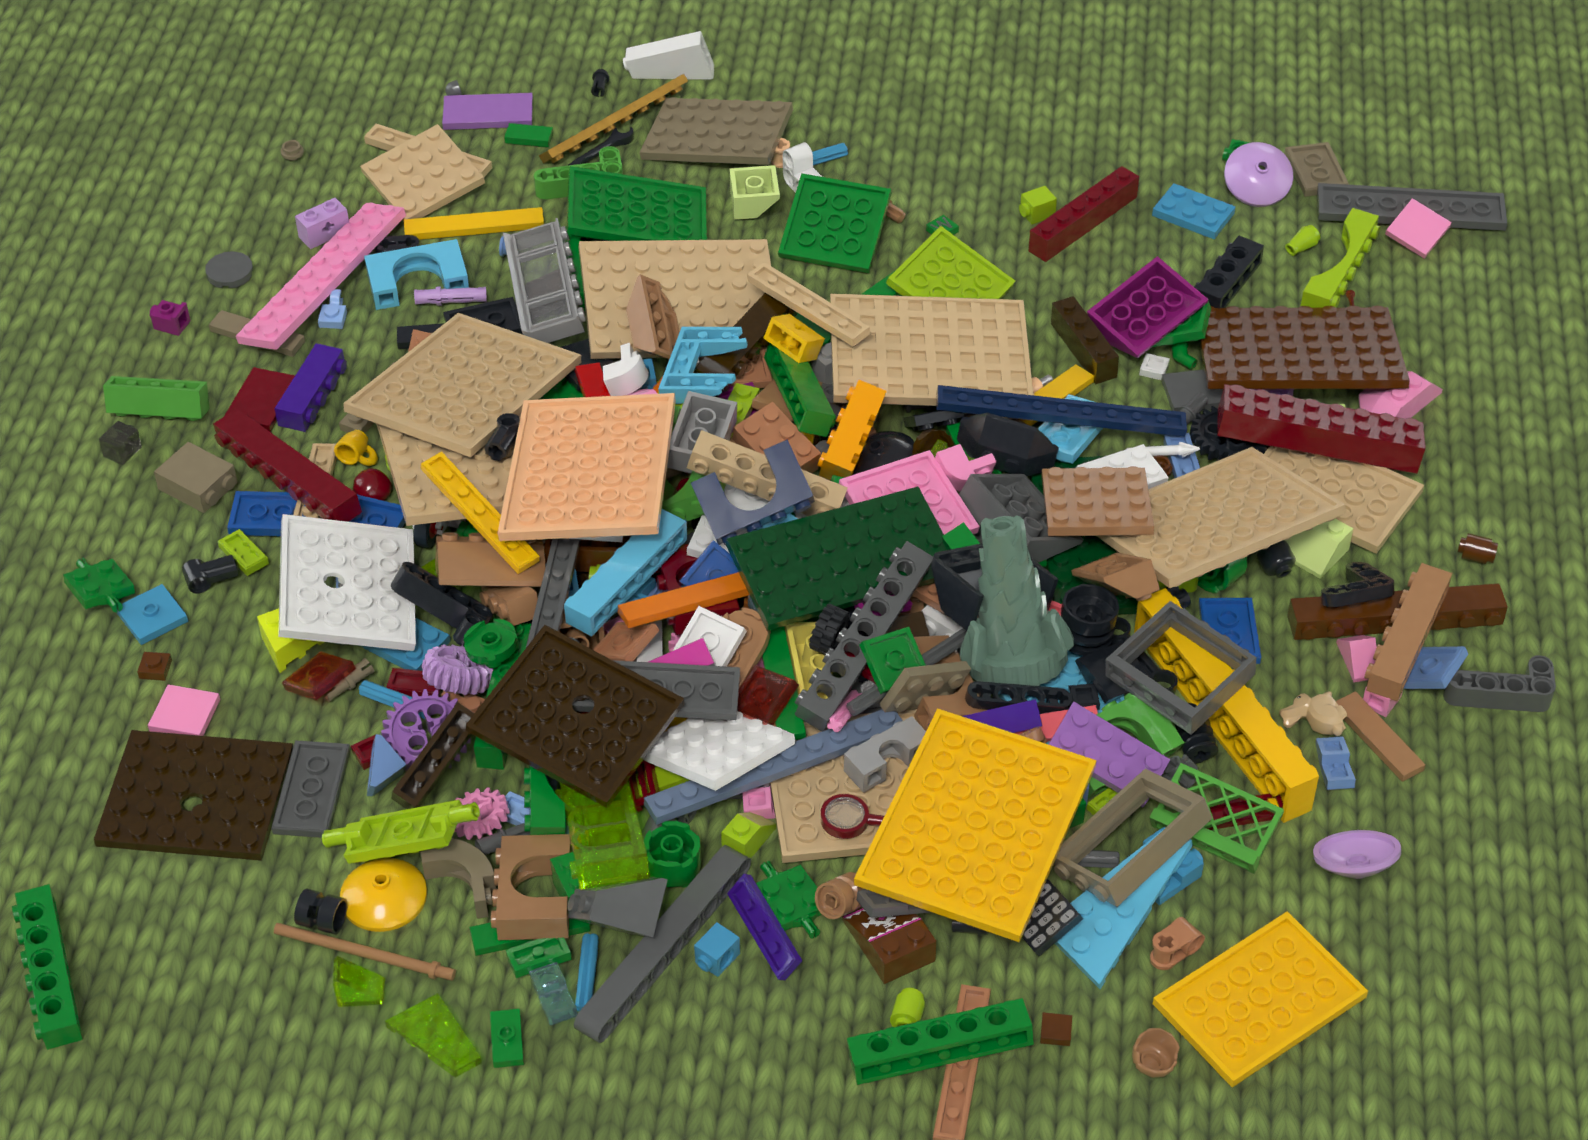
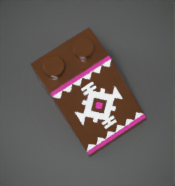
(892, 943)

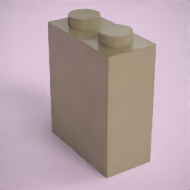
(195, 477)

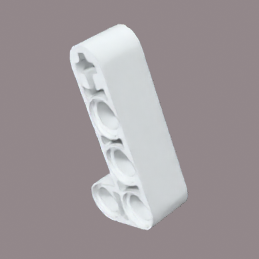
(797, 161)

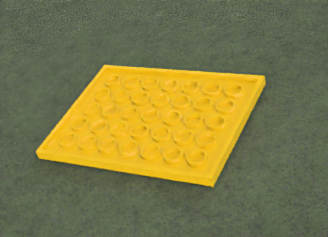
(976, 824)

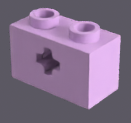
(321, 222)

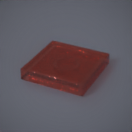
(318, 675)
(765, 695)

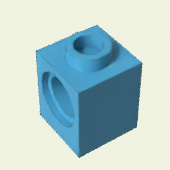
(717, 949)

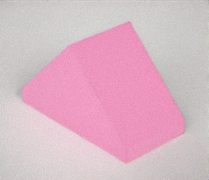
(1357, 654)

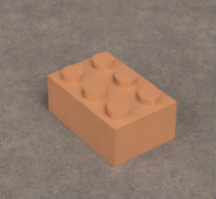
(771, 427)

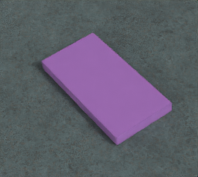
(487, 110)

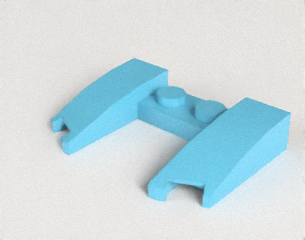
(692, 344)

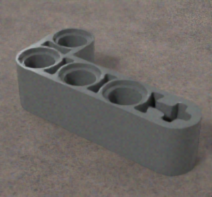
(1504, 690)

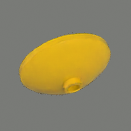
(387, 904)

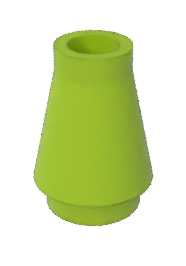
(1304, 239)

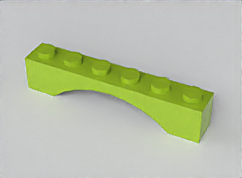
(1357, 238)

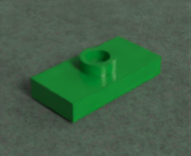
(506, 1038)

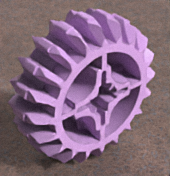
(454, 672)

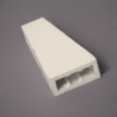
(671, 58)

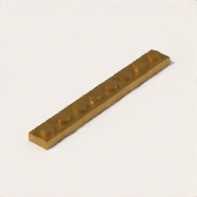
(607, 124)

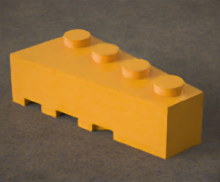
(853, 430)

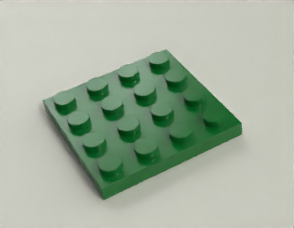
(835, 223)

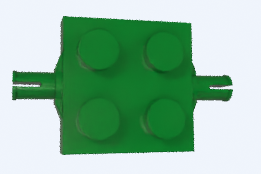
(99, 584)
(791, 897)

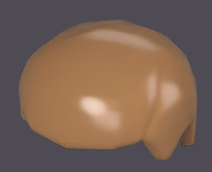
(1155, 1052)

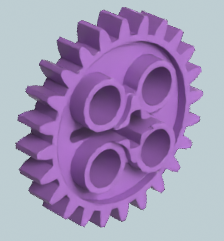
(403, 737)

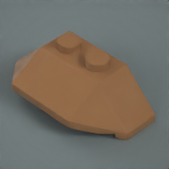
(652, 318)

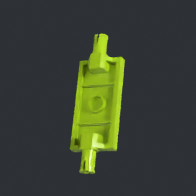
(401, 831)

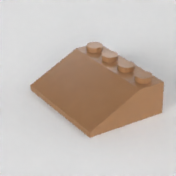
(477, 563)

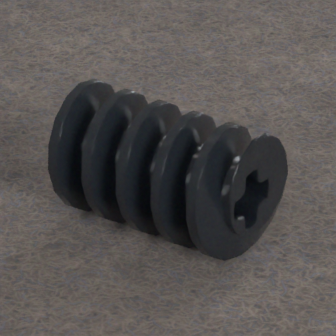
(1200, 744)

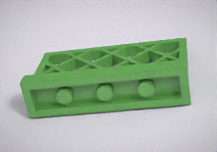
(1214, 842)

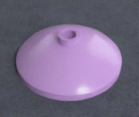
(1255, 185)
(1357, 853)

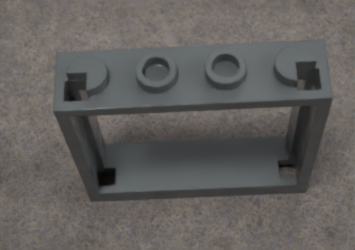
(1155, 695)

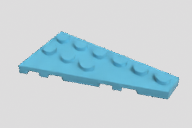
(1108, 929)

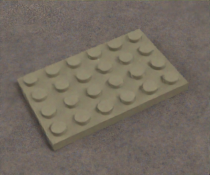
(717, 131)

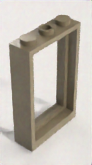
(1145, 785)

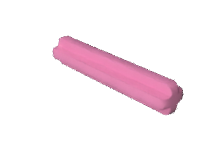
(842, 715)

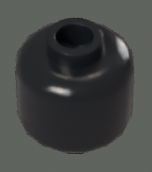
(1277, 559)

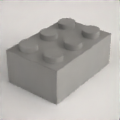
(697, 414)

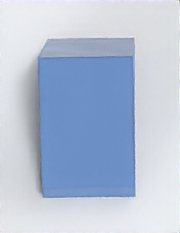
(384, 766)

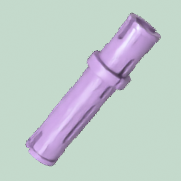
(454, 295)

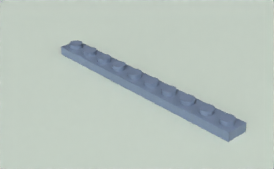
(802, 755)

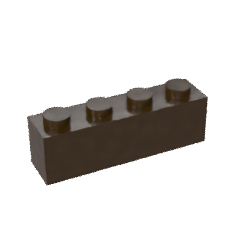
(1084, 339)
(433, 759)

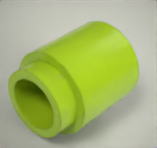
(907, 1007)

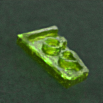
(436, 1033)

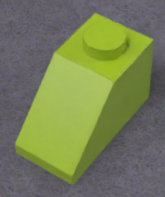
(747, 833)

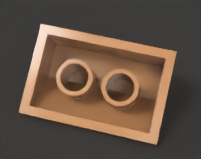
(1121, 575)

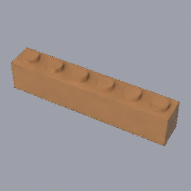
(1408, 633)

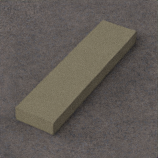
(231, 324)

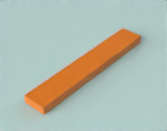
(682, 600)

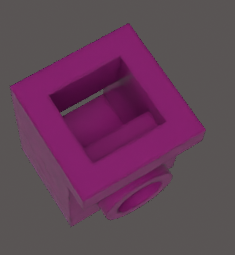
(170, 317)

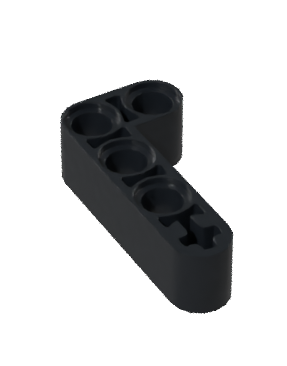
(439, 600)

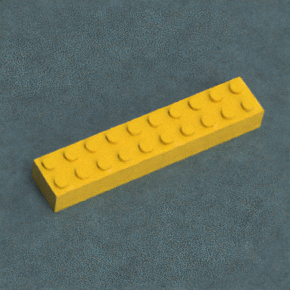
(1240, 723)

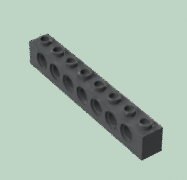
(818, 710)

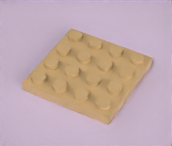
(423, 173)

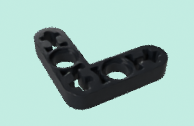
(1365, 585)

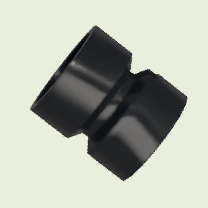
(317, 910)

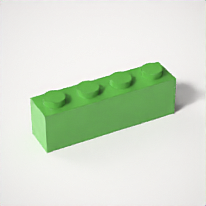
(156, 397)

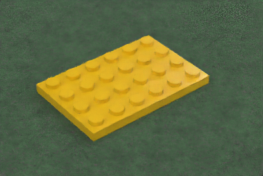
(1259, 998)

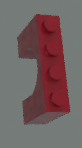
(668, 579)

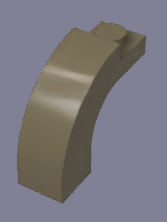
(465, 863)

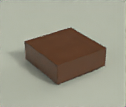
(1056, 1029)

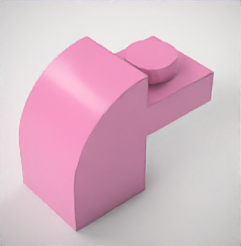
(958, 467)

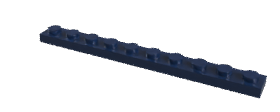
(1061, 410)

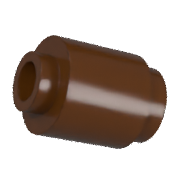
(1477, 549)

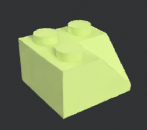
(753, 190)

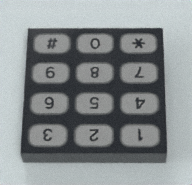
(1050, 919)

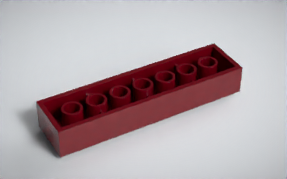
(1321, 428)

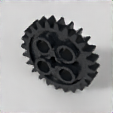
(1204, 435)

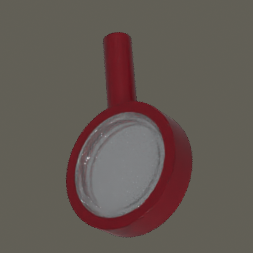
(847, 816)

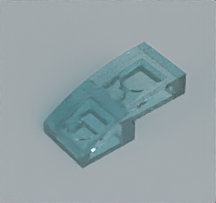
(553, 993)

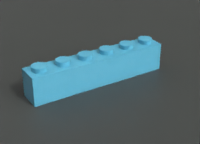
(623, 574)

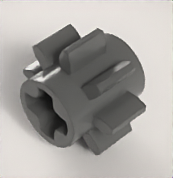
(1186, 780)

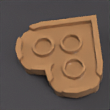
(752, 644)

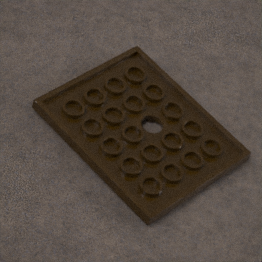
(589, 752)
(231, 776)

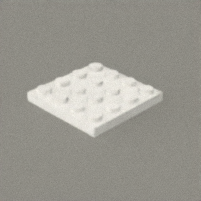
(717, 749)

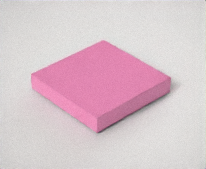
(1418, 228)
(184, 711)

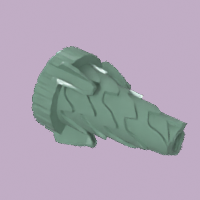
(1014, 632)

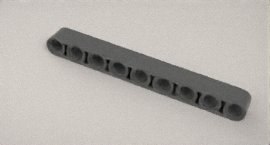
(656, 953)

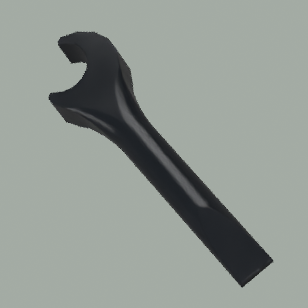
(615, 139)

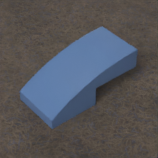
(1334, 763)

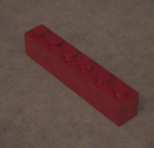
(1083, 213)

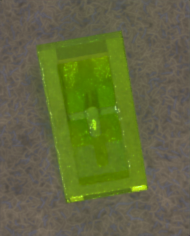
(356, 984)

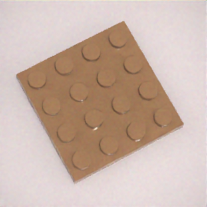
(1097, 501)

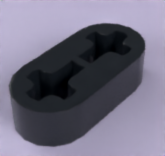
(397, 242)

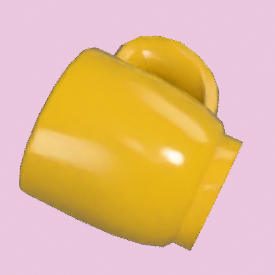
(352, 447)

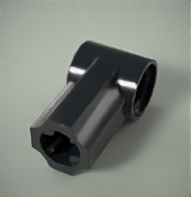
(503, 437)
(201, 574)

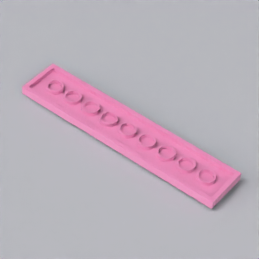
(320, 276)

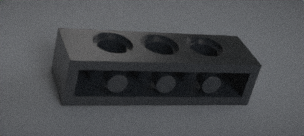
(1230, 271)

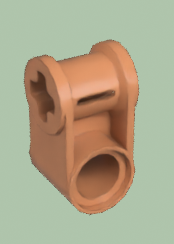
(1175, 944)

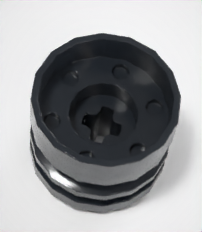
(1091, 617)

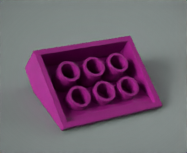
(1146, 308)

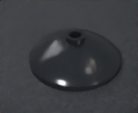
(883, 449)

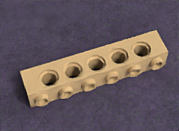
(752, 473)

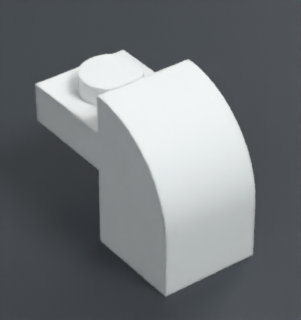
(627, 374)

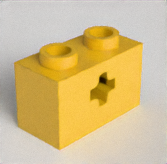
(794, 338)

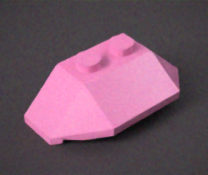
(1400, 402)

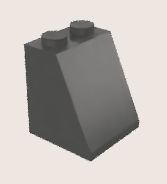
(620, 907)

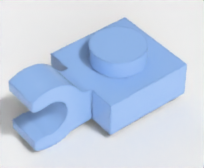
(333, 314)

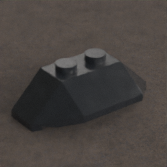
(1013, 444)

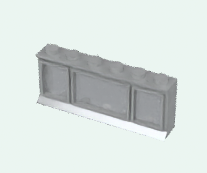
(545, 282)

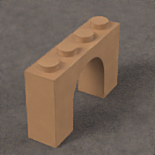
(951, 703)
(520, 915)

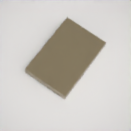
(1314, 165)

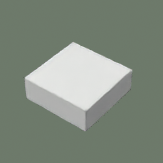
(1154, 366)

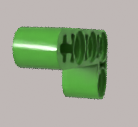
(553, 181)

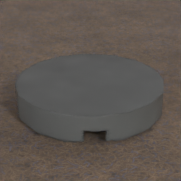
(229, 269)

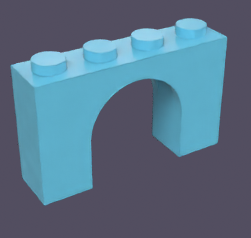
(388, 267)

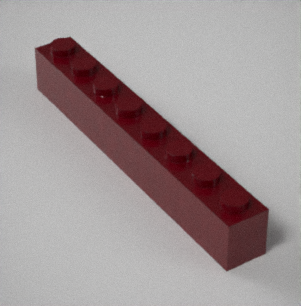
(286, 467)

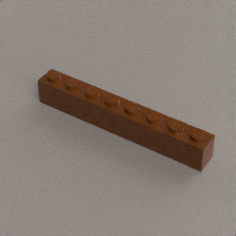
(1460, 609)

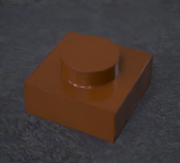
(154, 666)

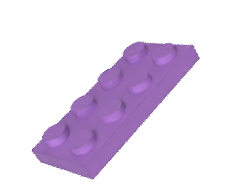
(1116, 752)

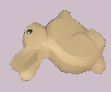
(1319, 711)

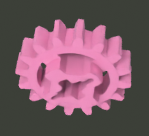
(492, 811)

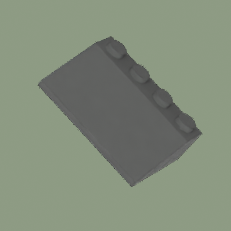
(1015, 495)

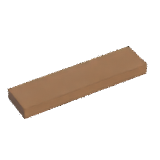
(1380, 737)

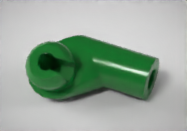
(1181, 355)

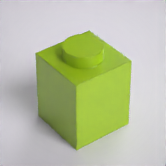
(1037, 204)

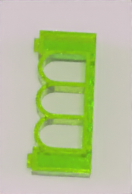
(604, 840)

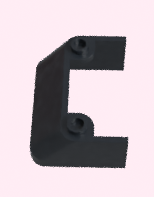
(958, 587)

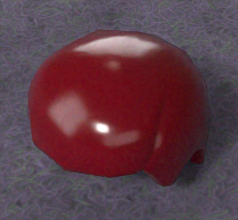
(372, 484)

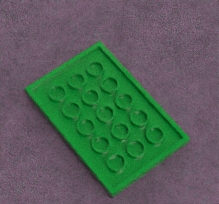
(633, 207)

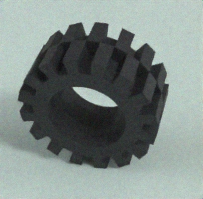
(828, 628)

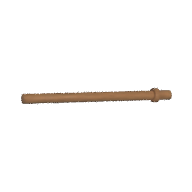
(432, 969)

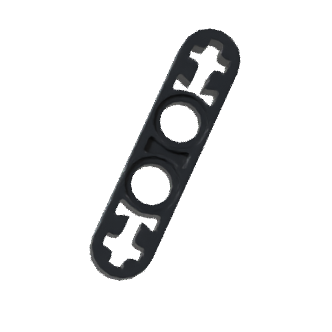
(1018, 694)

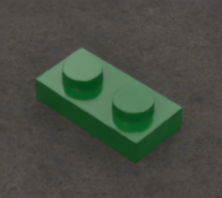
(537, 954)

